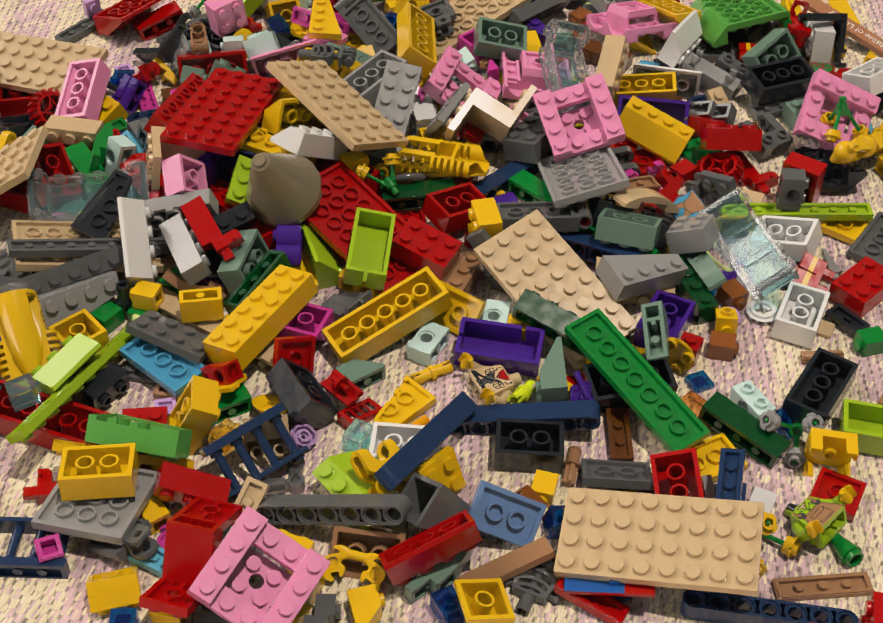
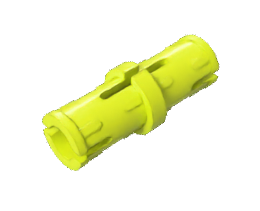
(523, 392)

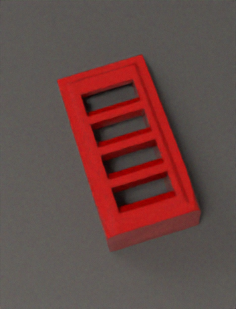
(344, 415)

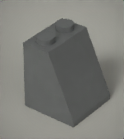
(431, 501)

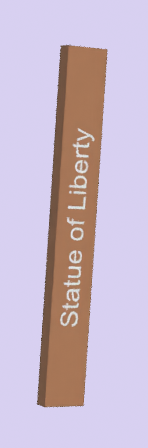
(853, 29)

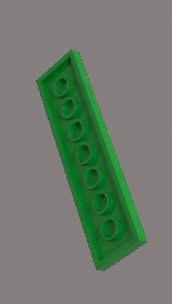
(636, 382)

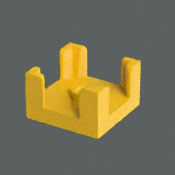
(830, 449)

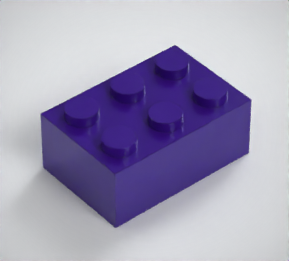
(679, 316)

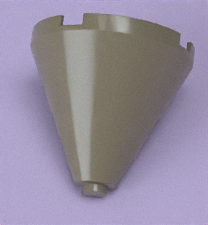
(283, 188)

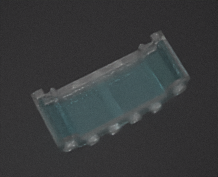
(563, 56)
(67, 195)
(750, 246)

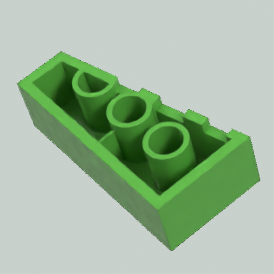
(150, 437)

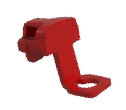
(797, 27)

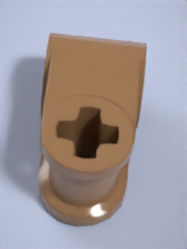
(199, 38)

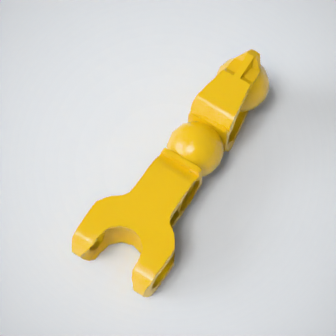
(860, 147)

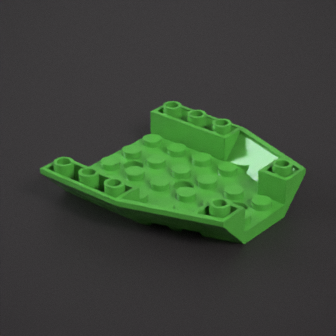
(727, 16)

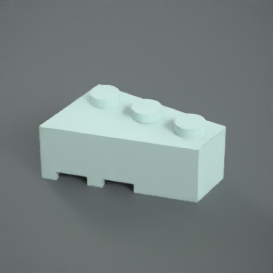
(261, 43)

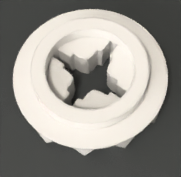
(767, 307)

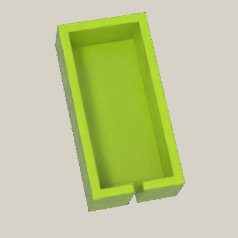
(369, 248)
(864, 420)

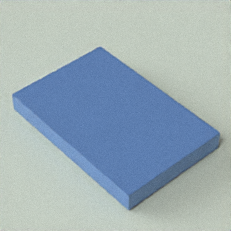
(506, 514)

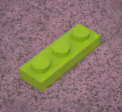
(238, 185)

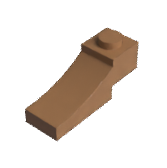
(181, 284)

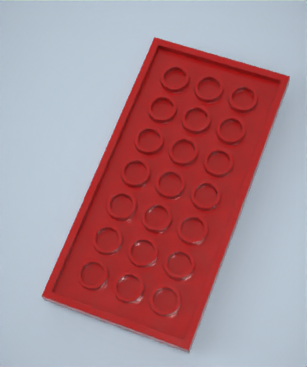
(222, 112)
(336, 215)

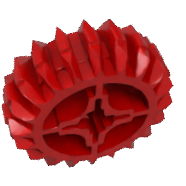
(50, 101)
(723, 163)

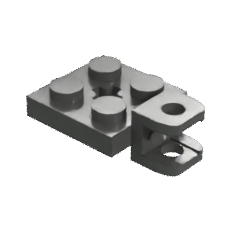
(443, 16)
(711, 185)
(134, 543)

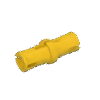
(432, 372)

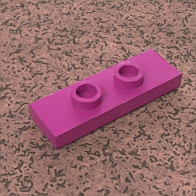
(148, 99)

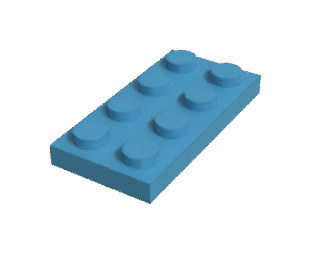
(160, 365)

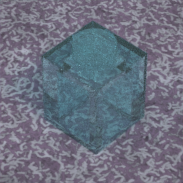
(23, 392)
(357, 436)

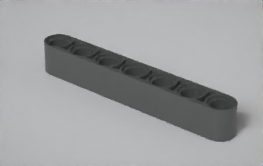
(335, 509)

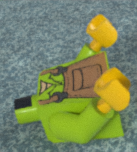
(820, 519)

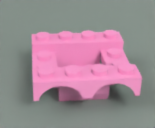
(617, 20)
(527, 66)
(441, 87)
(822, 97)
(599, 118)
(225, 578)

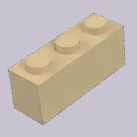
(72, 130)

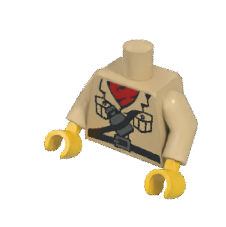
(489, 383)

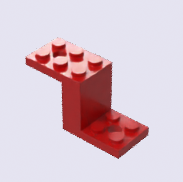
(189, 544)

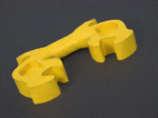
(375, 572)

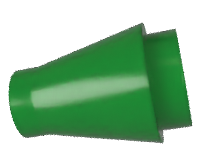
(847, 551)

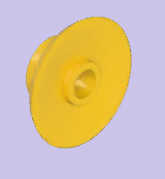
(264, 402)

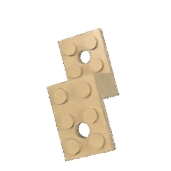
(488, 114)
(160, 151)

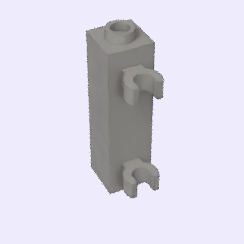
(712, 75)

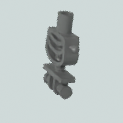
(326, 53)
(534, 587)

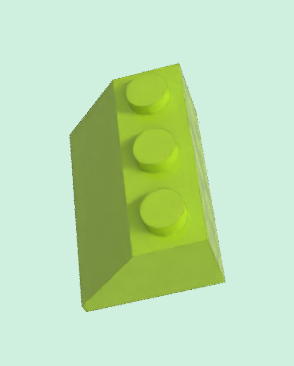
(321, 258)
(65, 363)
(339, 476)

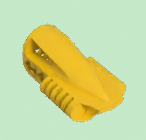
(445, 161)
(23, 334)

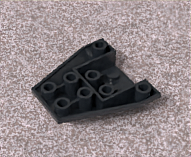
(838, 177)

